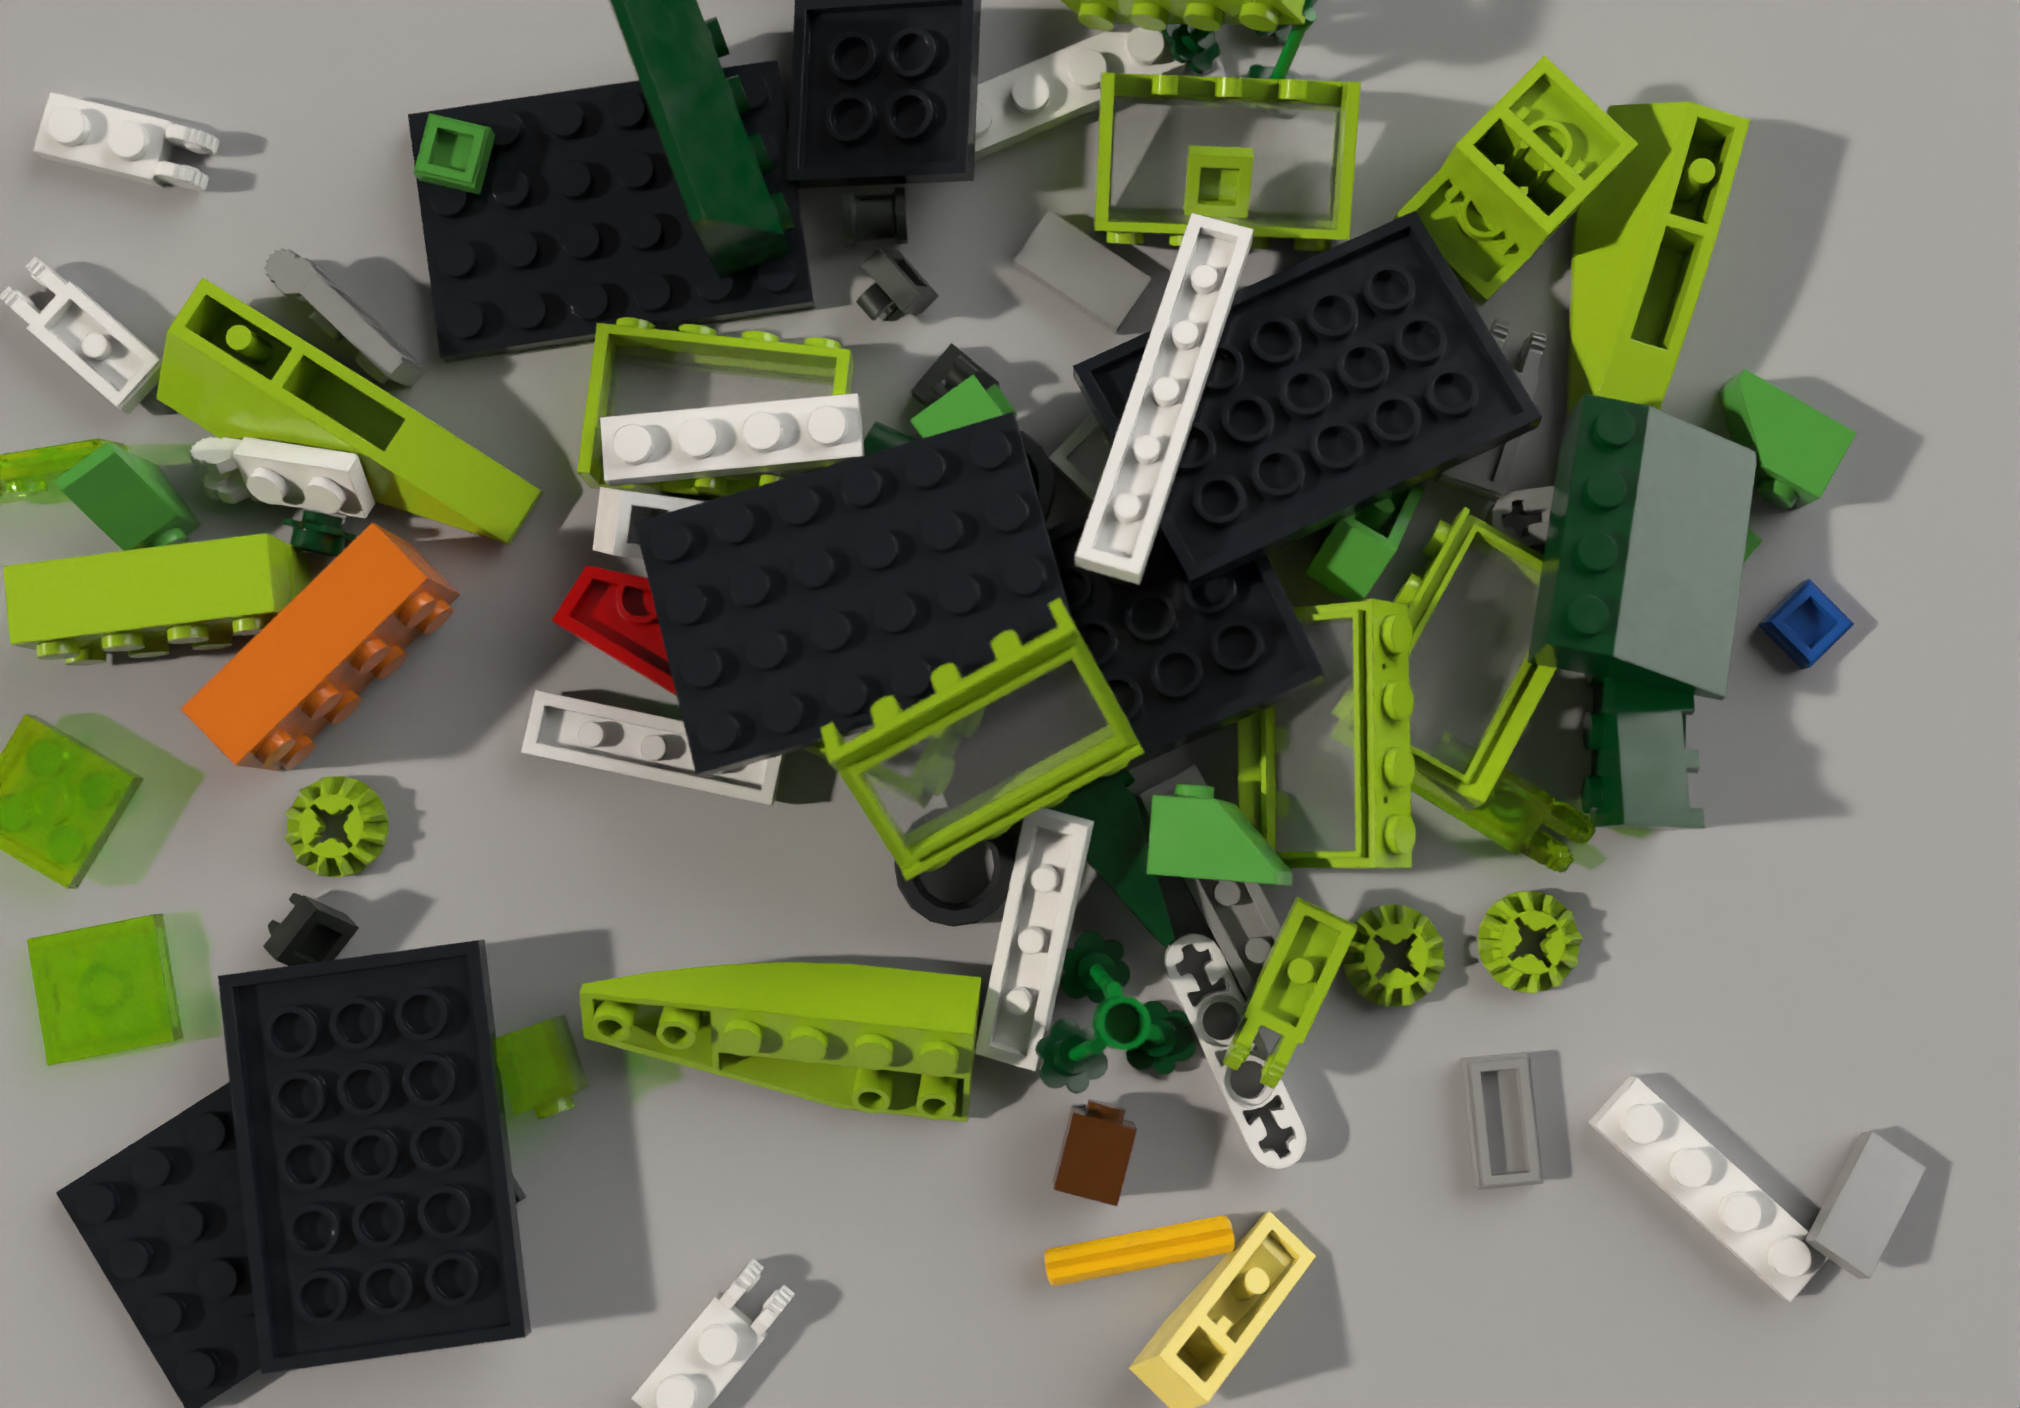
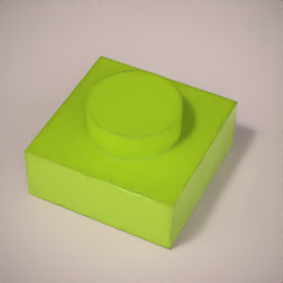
(1218, 181)

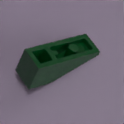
(1121, 850)

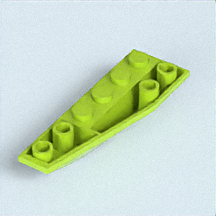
(1647, 248)
(262, 382)
(804, 1029)

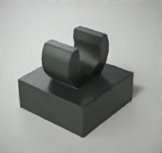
(895, 287)
(947, 373)
(309, 933)

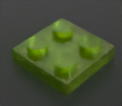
(59, 800)
(104, 989)

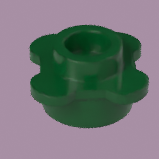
(319, 533)

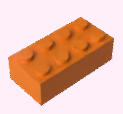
(322, 652)

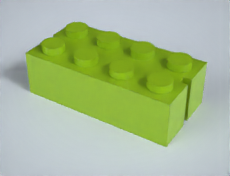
(152, 597)

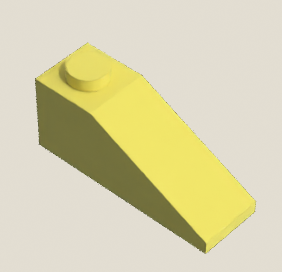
(1222, 1316)

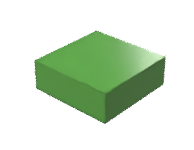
(454, 153)

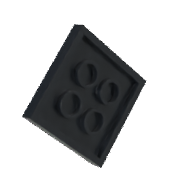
(883, 92)

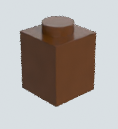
(1095, 1152)

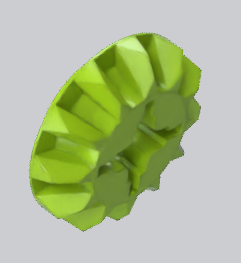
(365, 828)
(1500, 935)
(1364, 957)

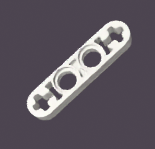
(1216, 1049)

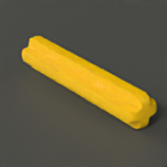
(1139, 1250)

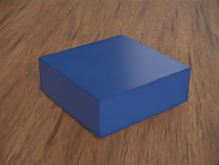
(1805, 624)

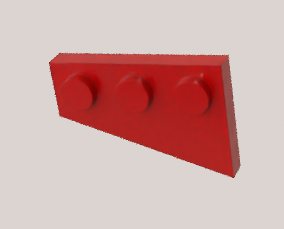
(619, 619)

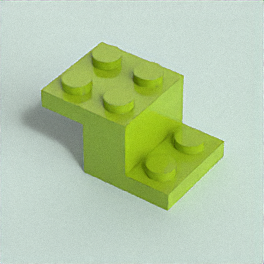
(1518, 178)

